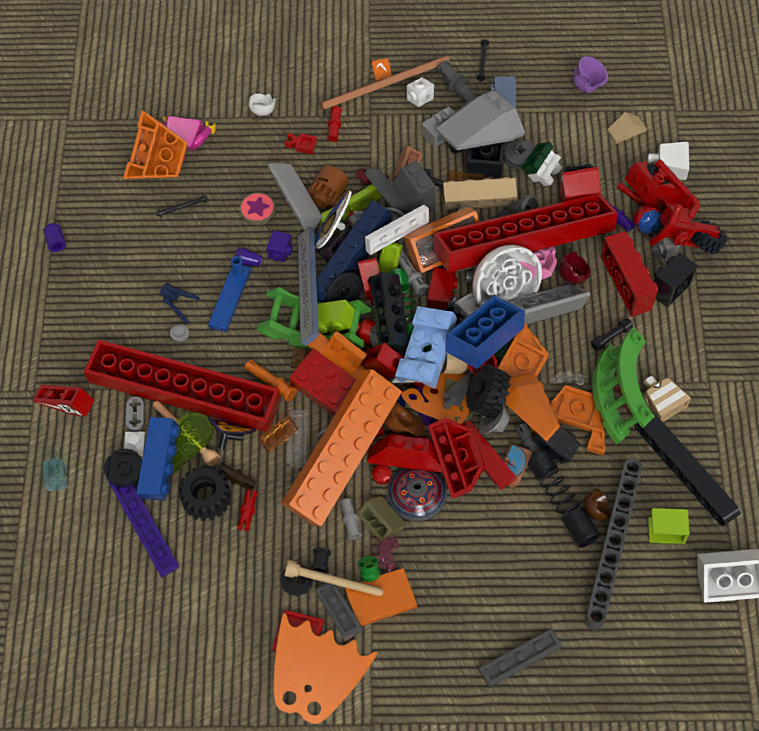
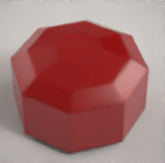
(381, 474)

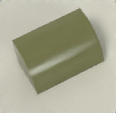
(381, 518)

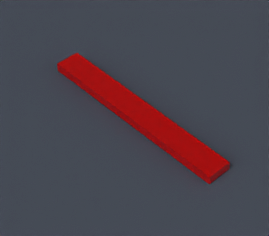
(495, 466)

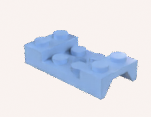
(429, 329)

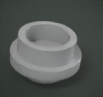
(179, 333)

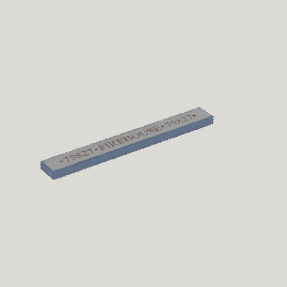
(307, 287)

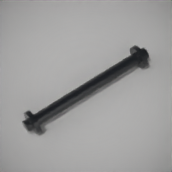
(481, 77)
(192, 202)

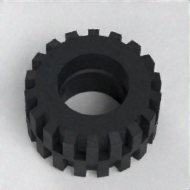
(204, 478)

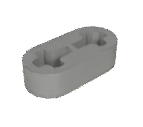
(131, 415)

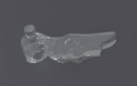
(567, 377)

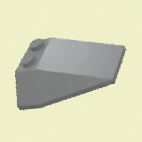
(482, 122)

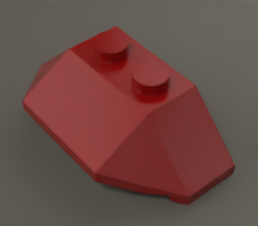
(405, 452)
(458, 455)

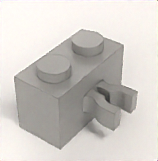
(429, 126)

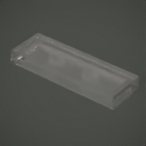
(297, 443)

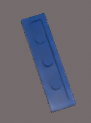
(230, 295)

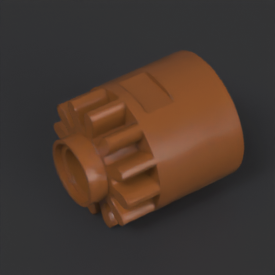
(328, 186)

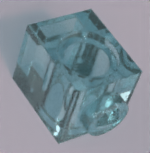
(57, 481)

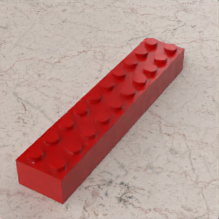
(531, 229)
(183, 385)

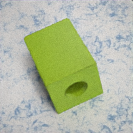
(668, 526)

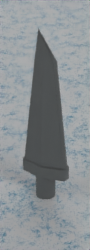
(457, 393)

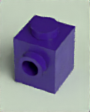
(279, 246)

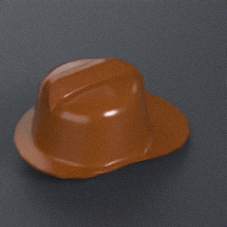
(403, 421)

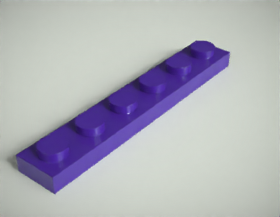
(146, 529)

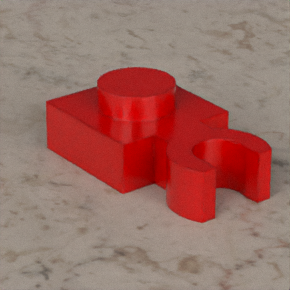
(303, 143)

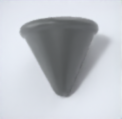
(524, 204)

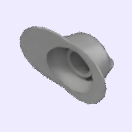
(496, 423)

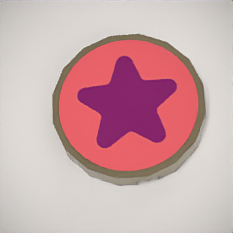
(257, 208)

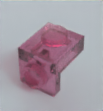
(386, 559)

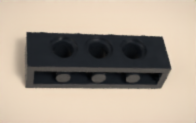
(389, 310)

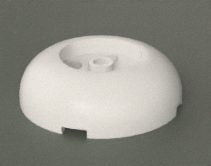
(510, 283)

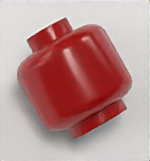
(364, 329)

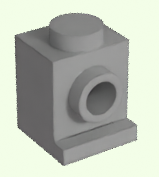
(665, 250)

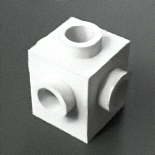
(420, 92)

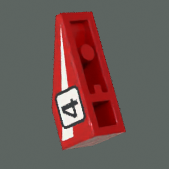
(65, 399)

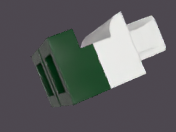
(542, 163)

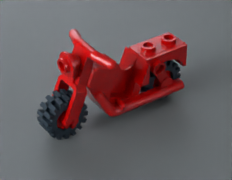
(657, 188)

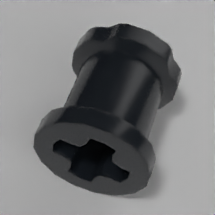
(321, 560)

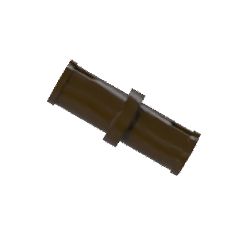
(237, 477)

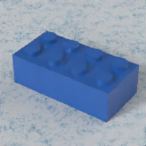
(485, 331)

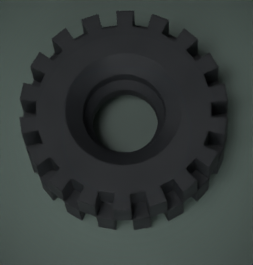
(488, 391)

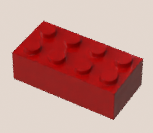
(628, 273)
(322, 381)

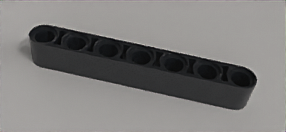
(689, 471)

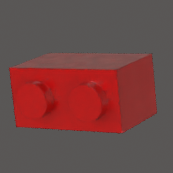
(441, 288)

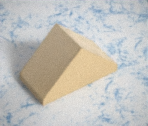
(626, 127)

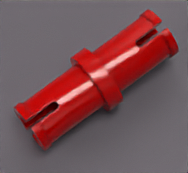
(334, 123)
(247, 510)

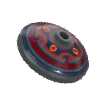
(416, 504)

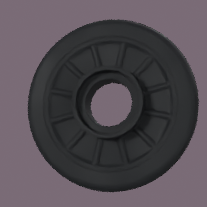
(349, 280)

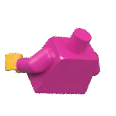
(190, 130)

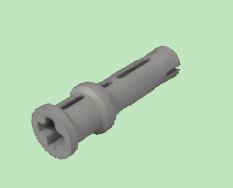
(414, 277)

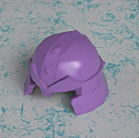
(589, 74)

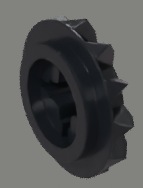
(299, 589)

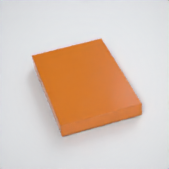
(396, 598)

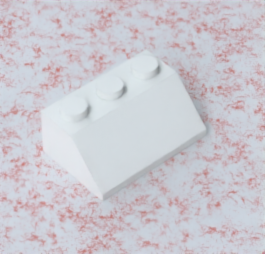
(729, 575)

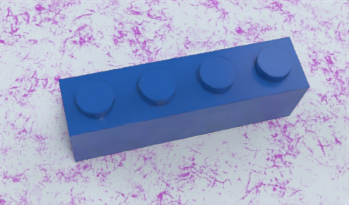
(158, 458)

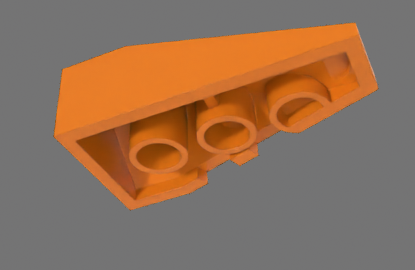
(532, 405)

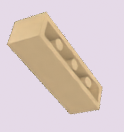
(479, 193)

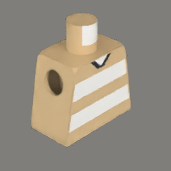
(665, 398)

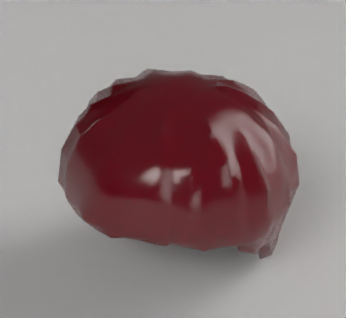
(574, 269)

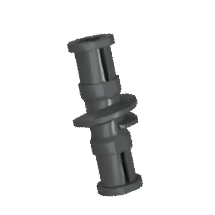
(456, 82)

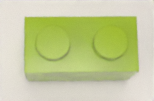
(335, 316)

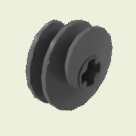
(517, 153)

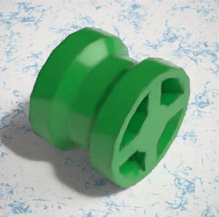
(369, 568)

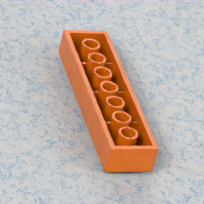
(341, 447)

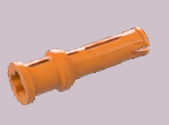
(265, 376)

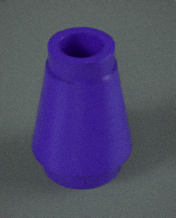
(248, 257)

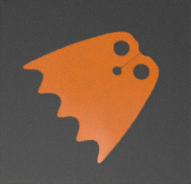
(315, 662)

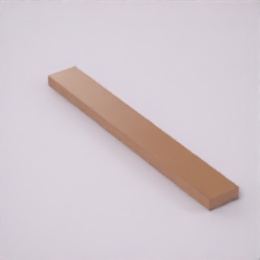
(382, 83)

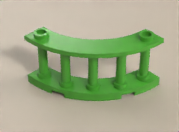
(275, 330)
(603, 382)

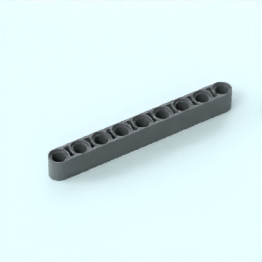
(613, 551)

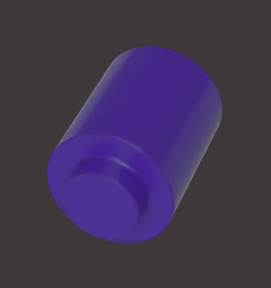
(54, 237)

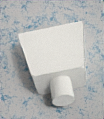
(674, 156)

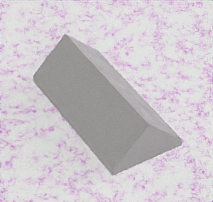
(296, 195)
(551, 302)

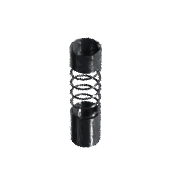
(577, 520)

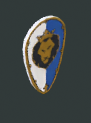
(332, 221)

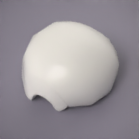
(261, 104)

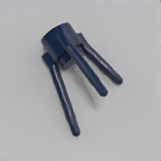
(171, 293)

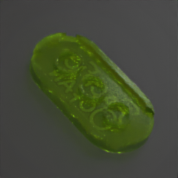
(193, 437)

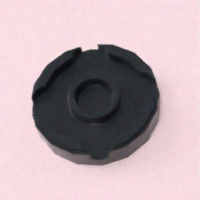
(123, 467)

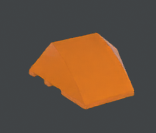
(156, 151)

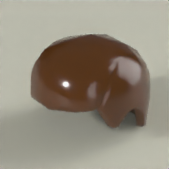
(595, 505)

